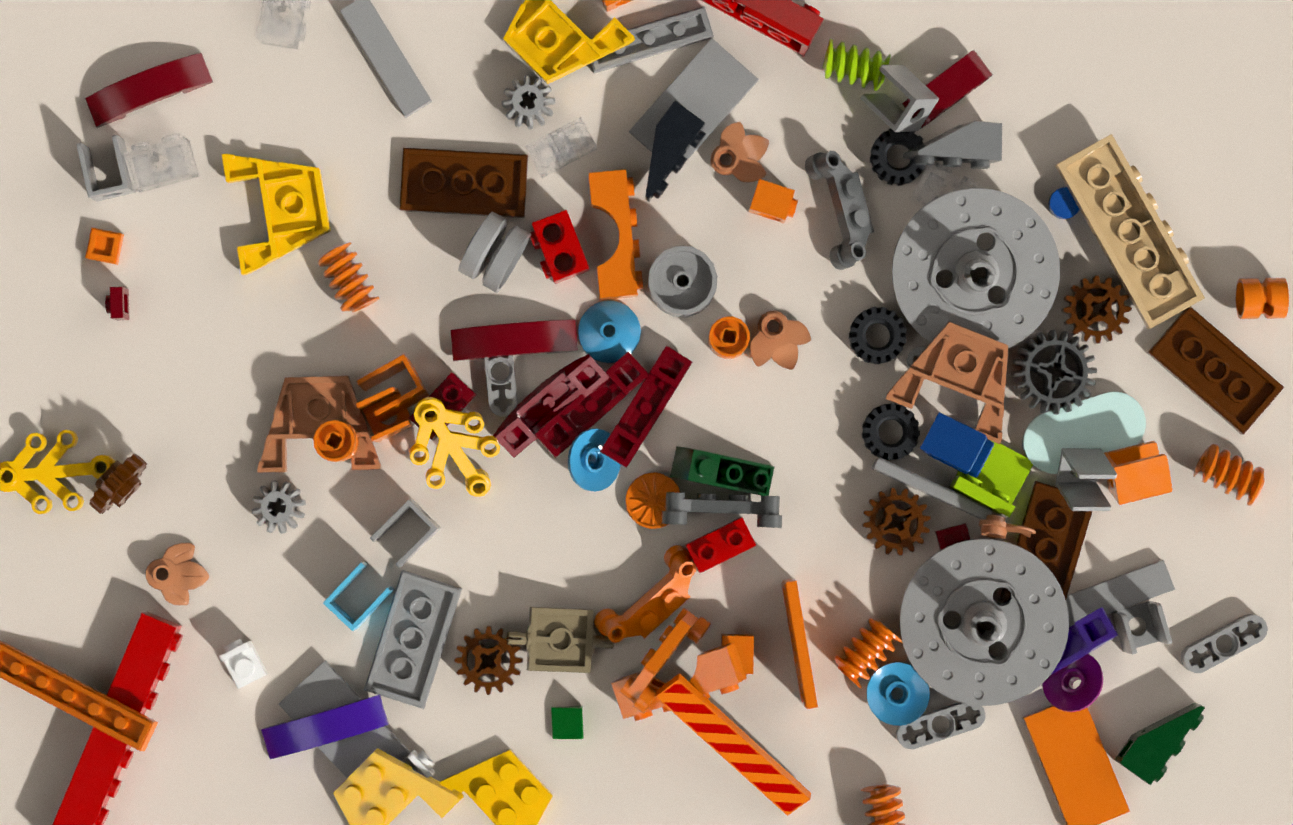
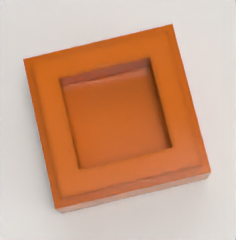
(104, 246)

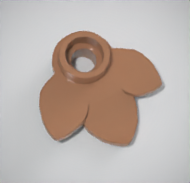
(744, 152)
(778, 345)
(997, 528)
(181, 573)

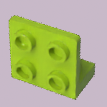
(998, 480)

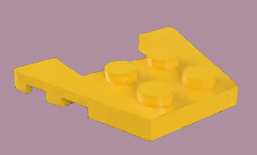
(555, 44)
(292, 207)
(385, 788)
(503, 789)

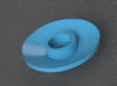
(609, 348)
(601, 469)
(914, 698)

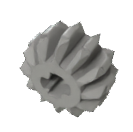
(517, 101)
(282, 517)

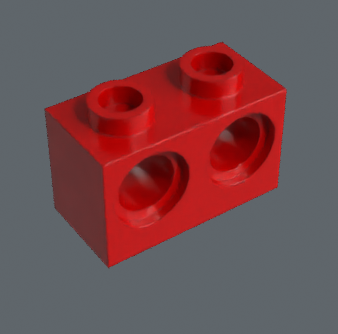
(566, 245)
(720, 545)

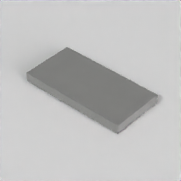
(706, 87)
(413, 639)
(327, 690)

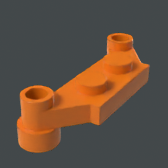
(653, 606)
(686, 626)

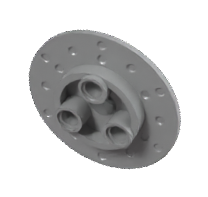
(946, 236)
(958, 656)

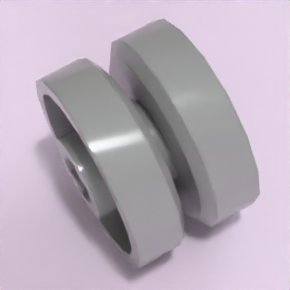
(489, 249)
(682, 300)

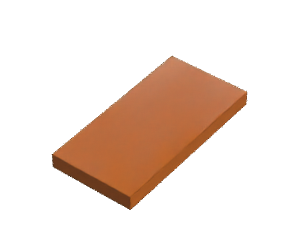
(799, 643)
(1076, 766)

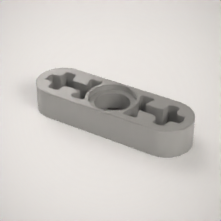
(495, 395)
(1241, 625)
(935, 737)

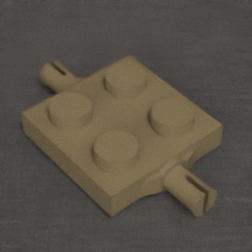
(559, 640)

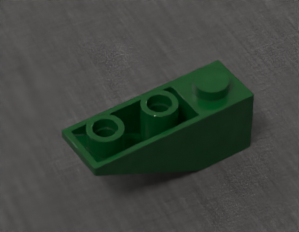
(722, 471)
(1153, 746)

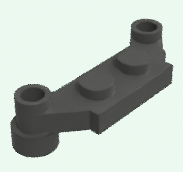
(848, 205)
(678, 508)

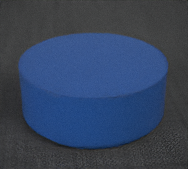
(1062, 204)

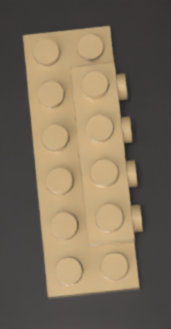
(1130, 231)

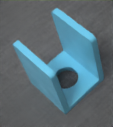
(340, 613)

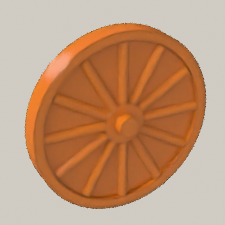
(647, 499)

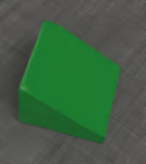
(567, 722)

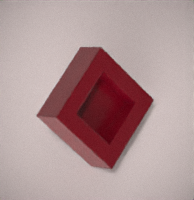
(118, 303)
(952, 535)

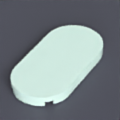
(1101, 422)

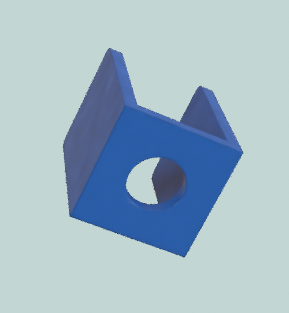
(957, 445)

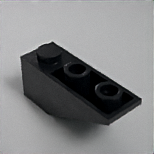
(672, 139)

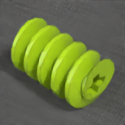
(854, 65)

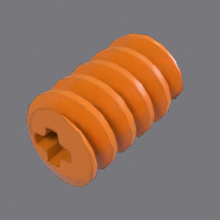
(347, 279)
(1231, 473)
(866, 651)
(884, 804)

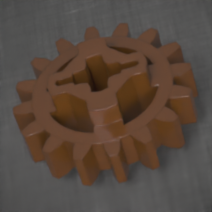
(1085, 300)
(118, 483)
(902, 534)
(478, 649)

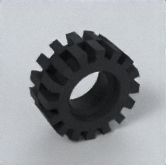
(879, 157)
(891, 322)
(904, 418)

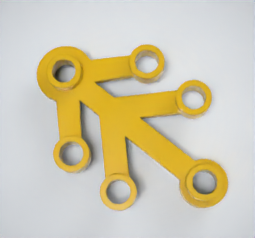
(451, 443)
(47, 472)

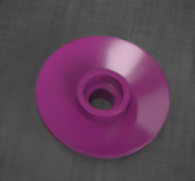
(1059, 686)

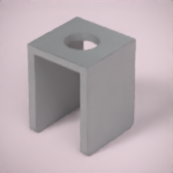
(914, 89)
(90, 177)
(1081, 489)
(391, 521)
(1155, 630)

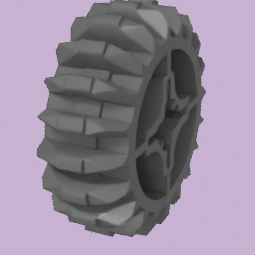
(1059, 358)

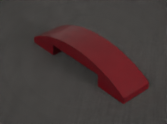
(148, 88)
(514, 339)
(547, 401)
(646, 407)
(587, 411)

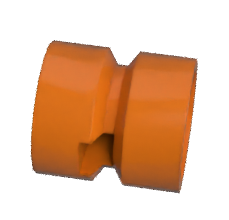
(1264, 298)
(728, 337)
(336, 441)

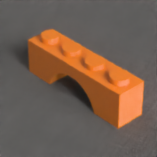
(611, 195)
(715, 670)

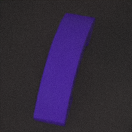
(1086, 637)
(325, 727)

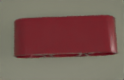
(955, 84)

